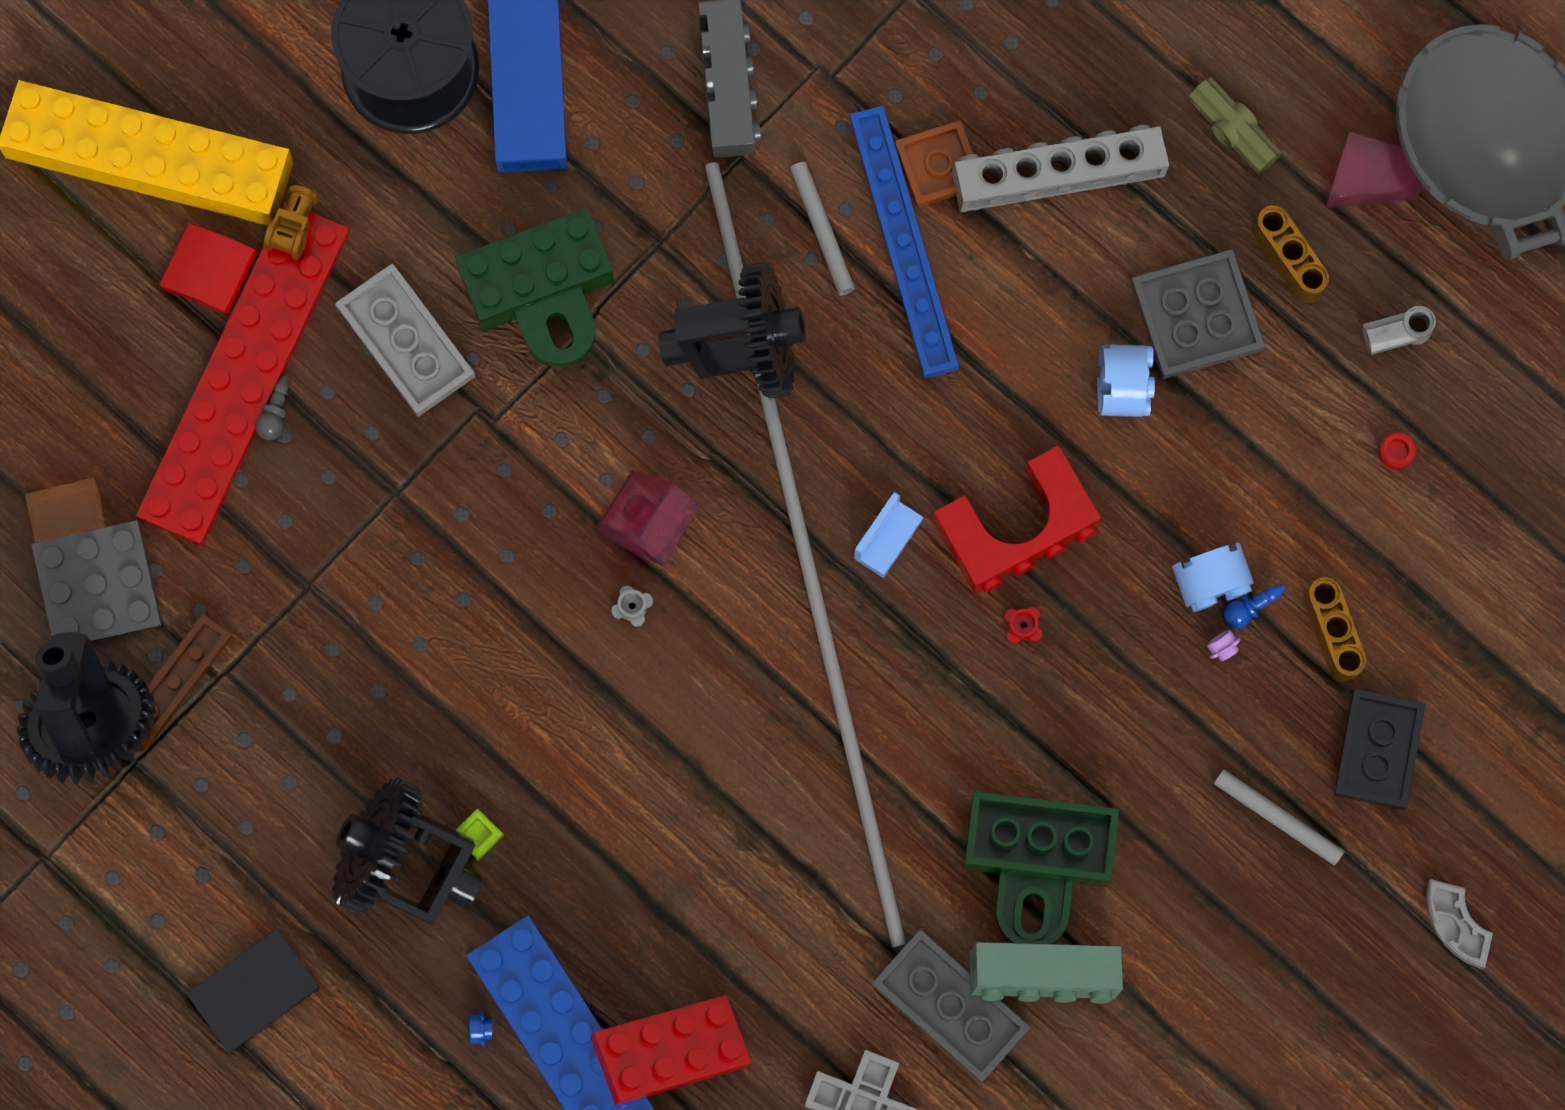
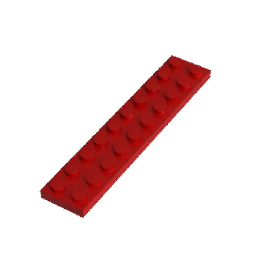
(238, 383)

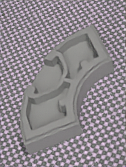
(1455, 925)

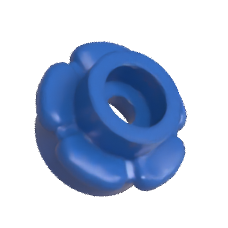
(479, 1029)

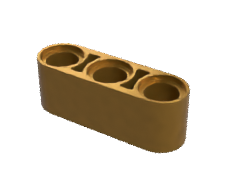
(1291, 270)
(1338, 613)

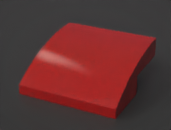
(208, 268)

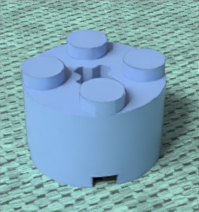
(1125, 380)
(1213, 576)

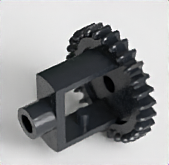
(759, 314)
(83, 712)
(372, 848)

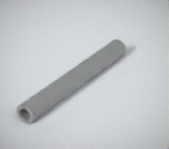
(822, 228)
(1279, 817)

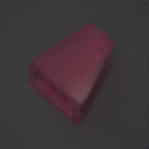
(1372, 174)

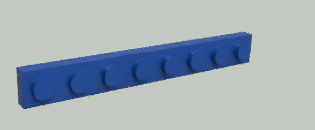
(903, 242)

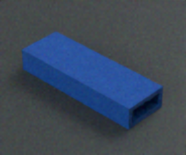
(527, 85)

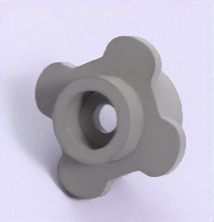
(636, 615)

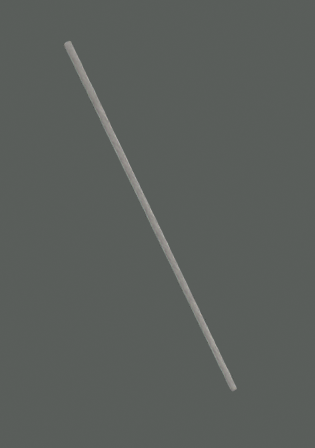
(814, 593)

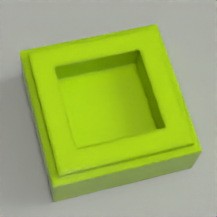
(481, 831)

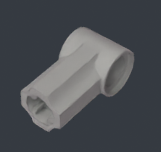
(1396, 332)

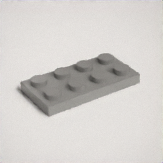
(405, 340)

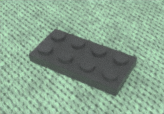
(938, 1000)

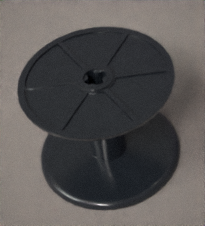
(406, 61)

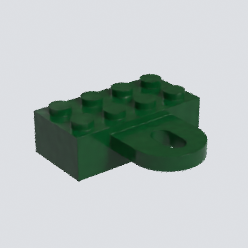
(540, 278)
(1039, 853)

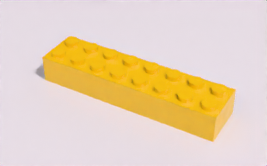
(145, 153)

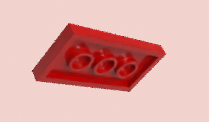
(670, 1050)

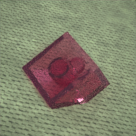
(648, 517)

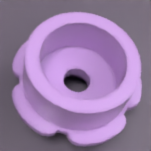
(1223, 645)

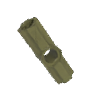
(1234, 125)

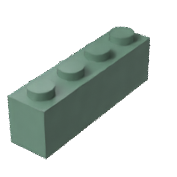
(1046, 972)

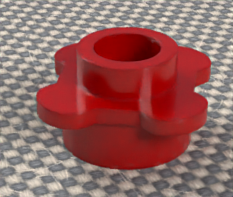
(1030, 617)

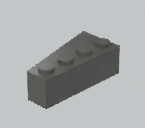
(726, 78)

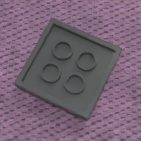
(1197, 314)
(97, 582)

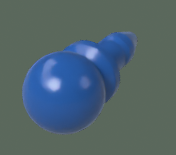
(1239, 613)

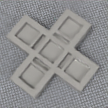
(865, 1093)

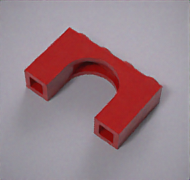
(988, 560)

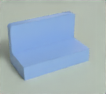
(887, 536)

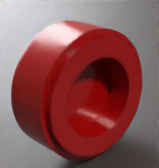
(1397, 450)

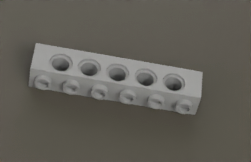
(976, 193)

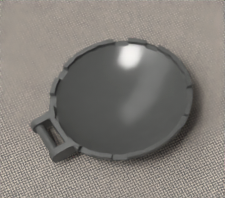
(1488, 131)

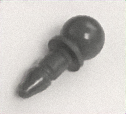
(270, 423)

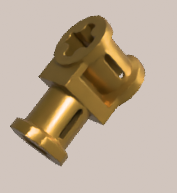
(291, 226)

